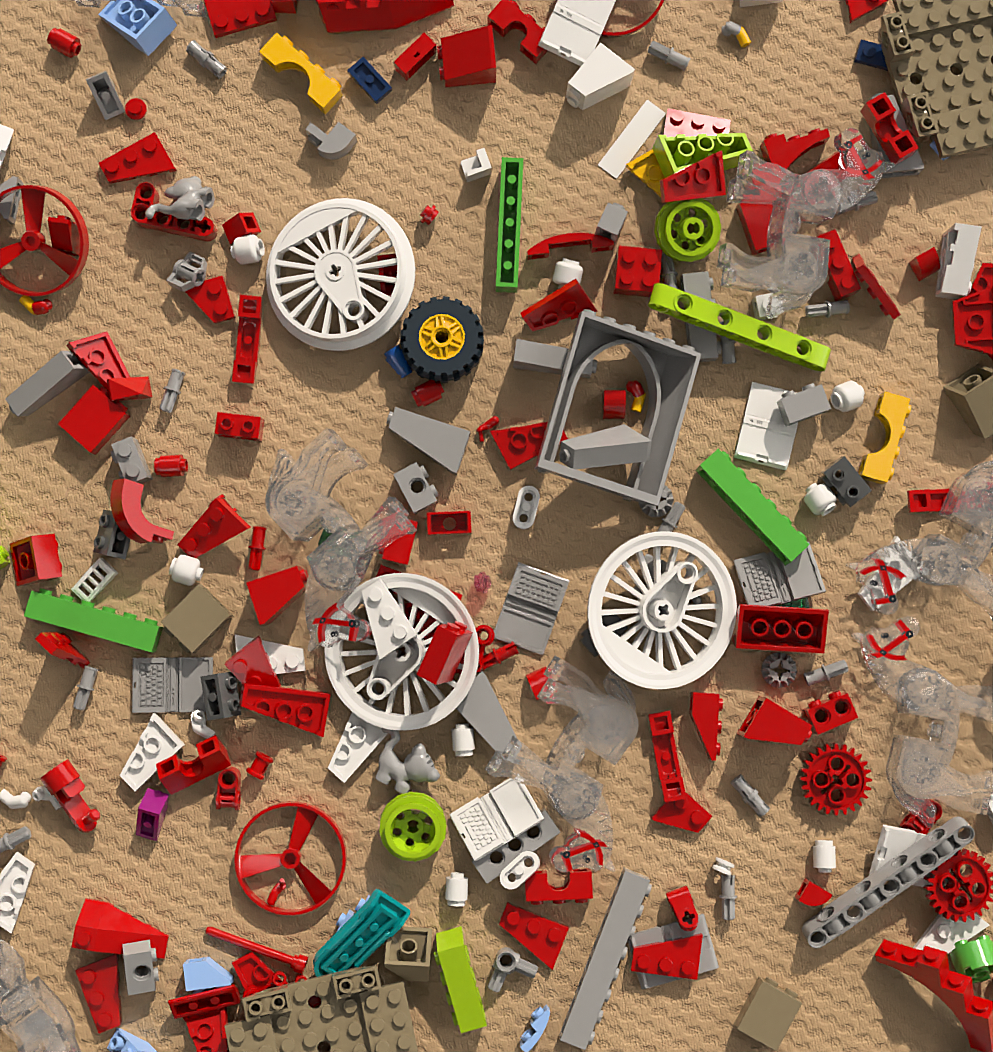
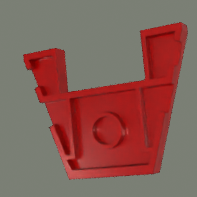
(974, 321)

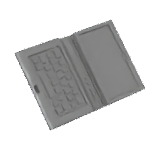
(773, 583)
(530, 608)
(169, 684)
(669, 932)

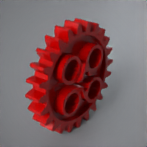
(848, 793)
(944, 897)

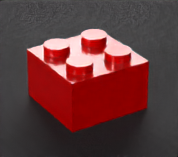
(636, 270)

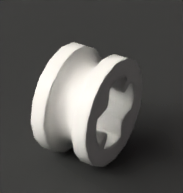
(723, 866)

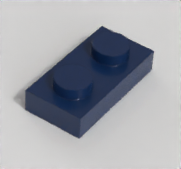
(870, 55)
(369, 80)

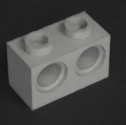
(611, 221)

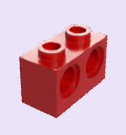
(239, 426)
(831, 717)

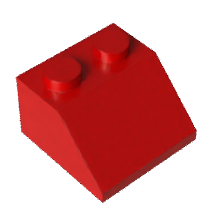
(36, 559)

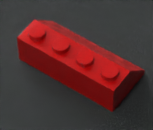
(780, 628)

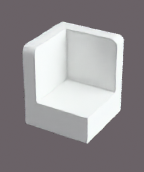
(476, 166)

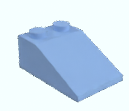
(139, 22)

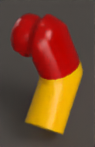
(36, 307)
(638, 393)

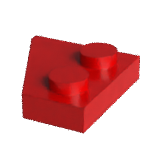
(213, 299)
(683, 814)

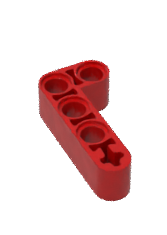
(173, 224)

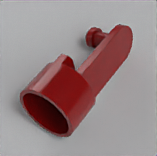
(66, 785)

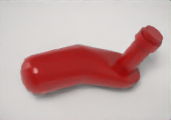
(487, 425)
(277, 889)

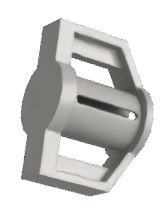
(184, 270)

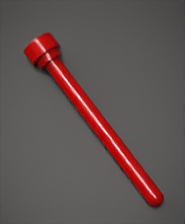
(297, 962)

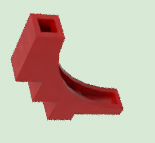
(775, 150)
(954, 989)

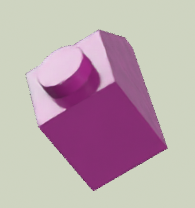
(151, 814)

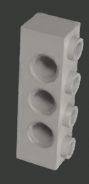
(490, 870)

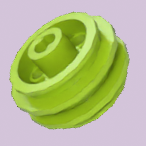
(708, 229)
(421, 848)

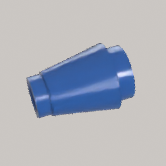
(397, 361)

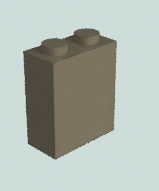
(196, 619)
(768, 1012)

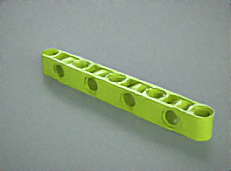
(739, 327)

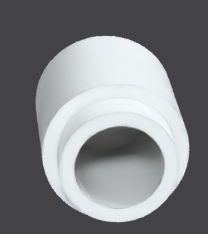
(463, 740)
(824, 856)
(456, 889)

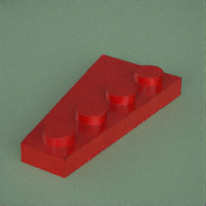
(292, 706)

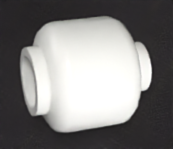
(247, 249)
(566, 271)
(847, 396)
(820, 499)
(186, 570)

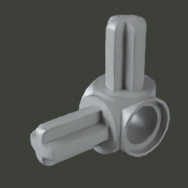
(501, 970)

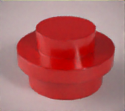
(135, 109)
(428, 214)

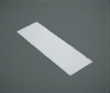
(631, 139)

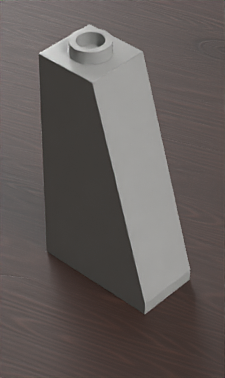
(908, 167)
(545, 358)
(46, 383)
(433, 438)
(605, 448)
(486, 714)

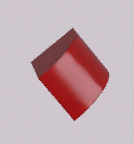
(241, 225)
(925, 264)
(614, 404)
(537, 680)
(812, 894)

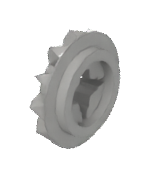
(664, 505)
(772, 677)

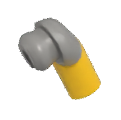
(738, 31)

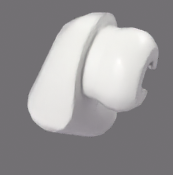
(199, 724)
(15, 802)

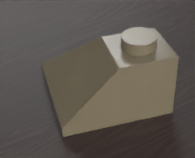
(410, 953)

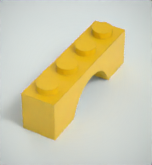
(282, 56)
(891, 411)

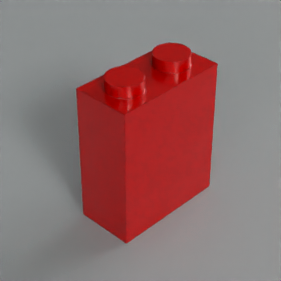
(94, 419)
(444, 652)

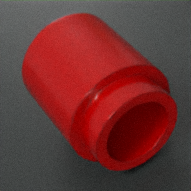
(64, 42)
(427, 393)
(170, 465)

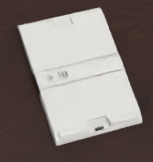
(576, 28)
(763, 429)
(496, 818)
(892, 843)

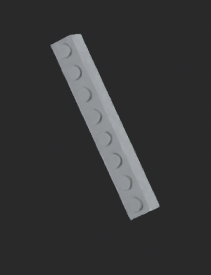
(604, 959)

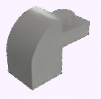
(333, 145)

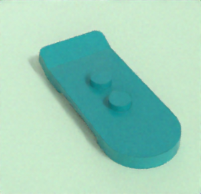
(361, 934)

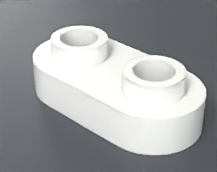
(525, 507)
(520, 870)

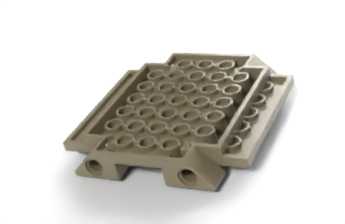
(925, 42)
(352, 1016)

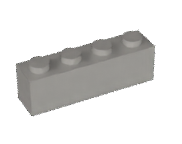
(701, 339)

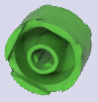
(974, 958)

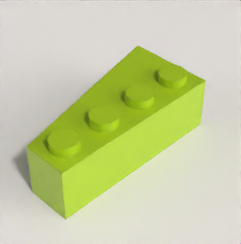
(682, 151)
(460, 980)

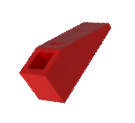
(704, 713)

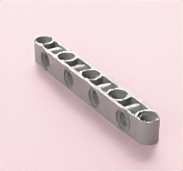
(873, 891)

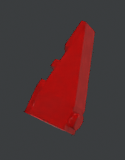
(106, 928)

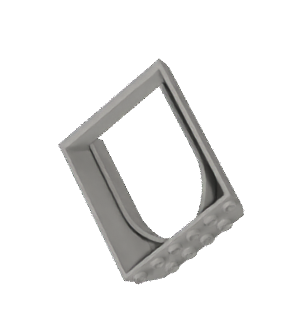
(669, 378)

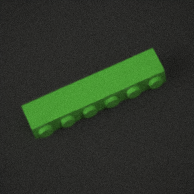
(509, 225)
(752, 507)
(93, 621)

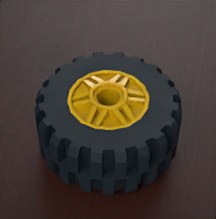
(436, 320)

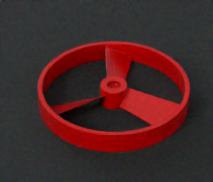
(33, 205)
(291, 858)

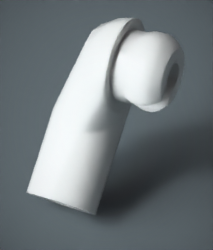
(42, 793)

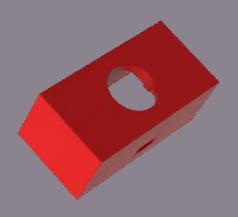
(418, 51)
(436, 519)

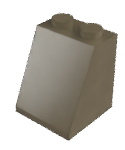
(974, 399)

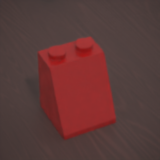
(468, 58)
(276, 592)
(774, 723)

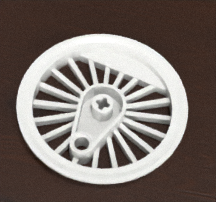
(348, 288)
(672, 595)
(396, 668)

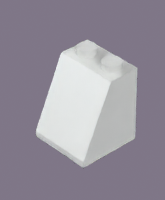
(598, 78)

